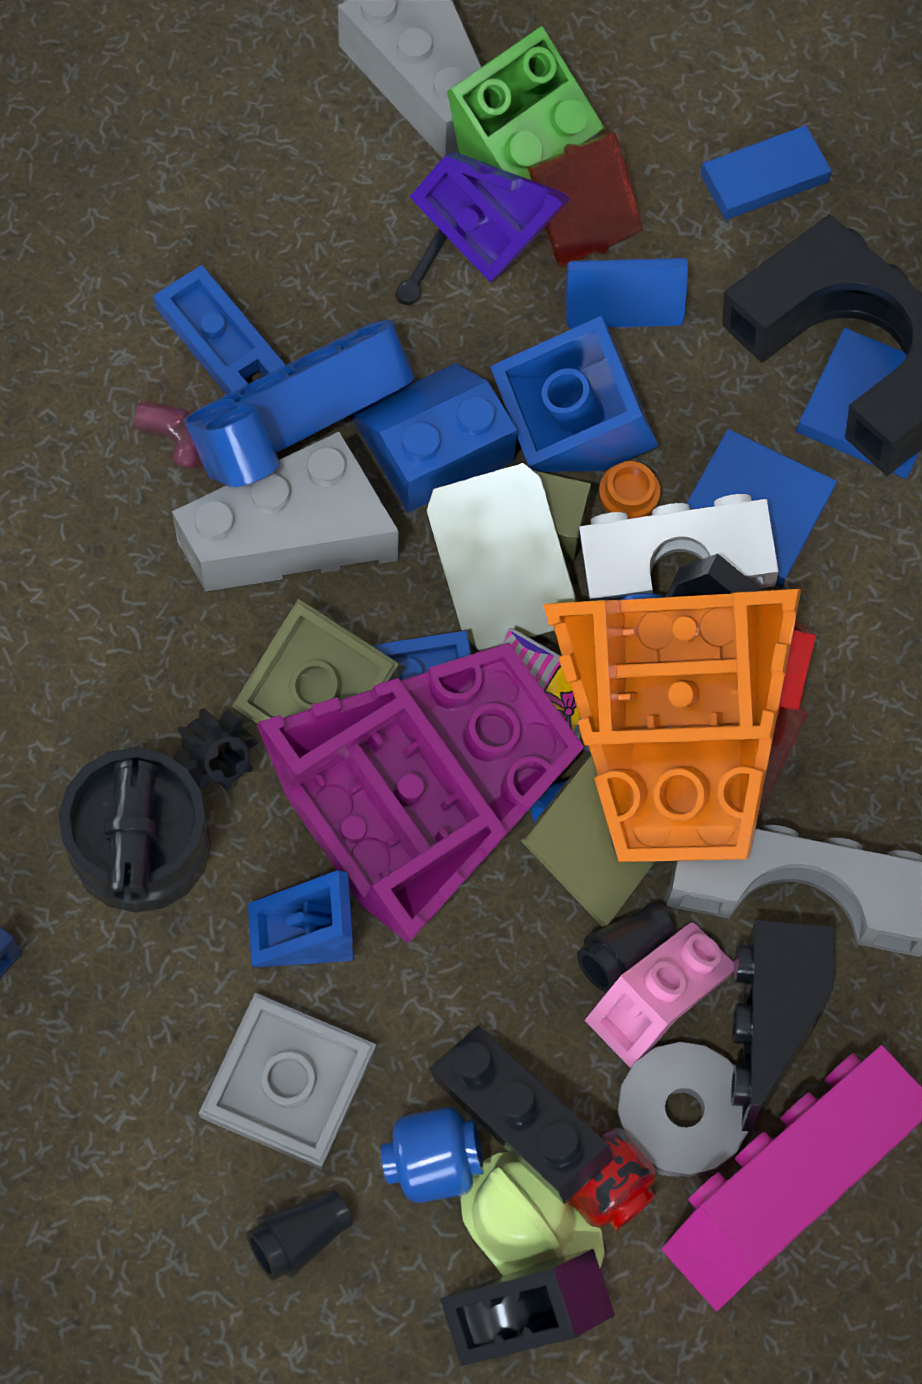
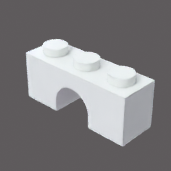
(624, 550)

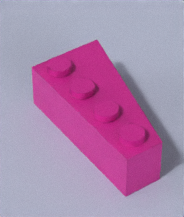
(796, 1176)

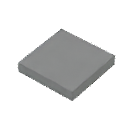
(288, 1081)

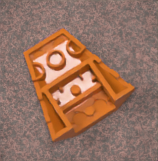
(678, 714)

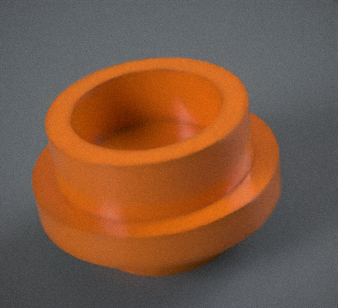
(629, 490)

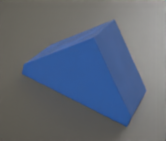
(303, 924)

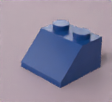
(574, 402)
(437, 433)

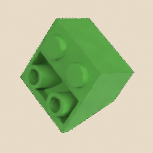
(521, 107)

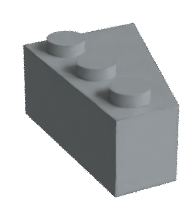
(413, 57)
(296, 520)

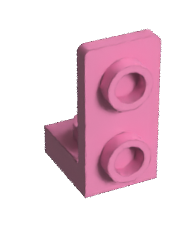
(659, 992)

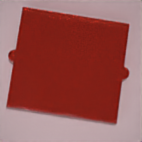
(600, 196)

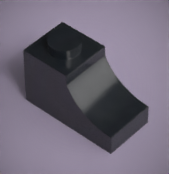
(528, 1308)

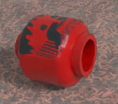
(619, 1188)

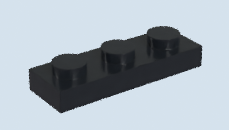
(522, 1114)

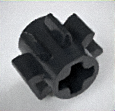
(215, 749)

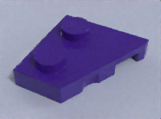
(486, 210)

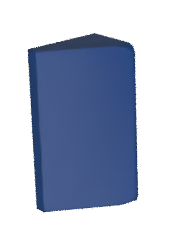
(626, 292)

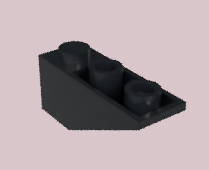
(786, 993)

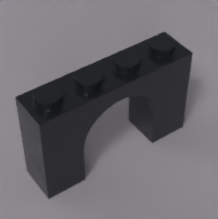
(829, 277)

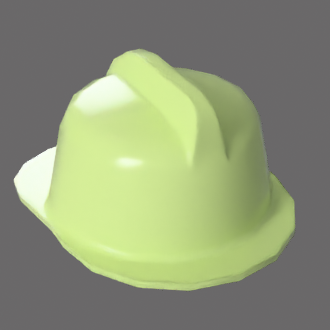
(521, 1220)

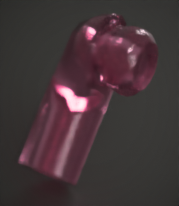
(168, 422)

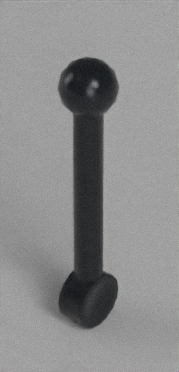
(409, 290)

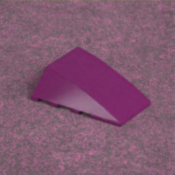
(421, 777)

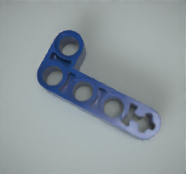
(248, 426)

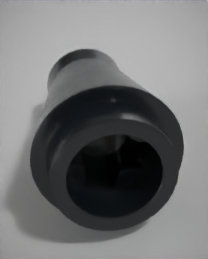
(623, 944)
(296, 1234)

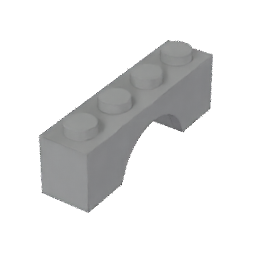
(872, 888)

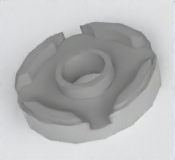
(643, 1117)

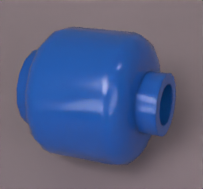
(433, 1155)

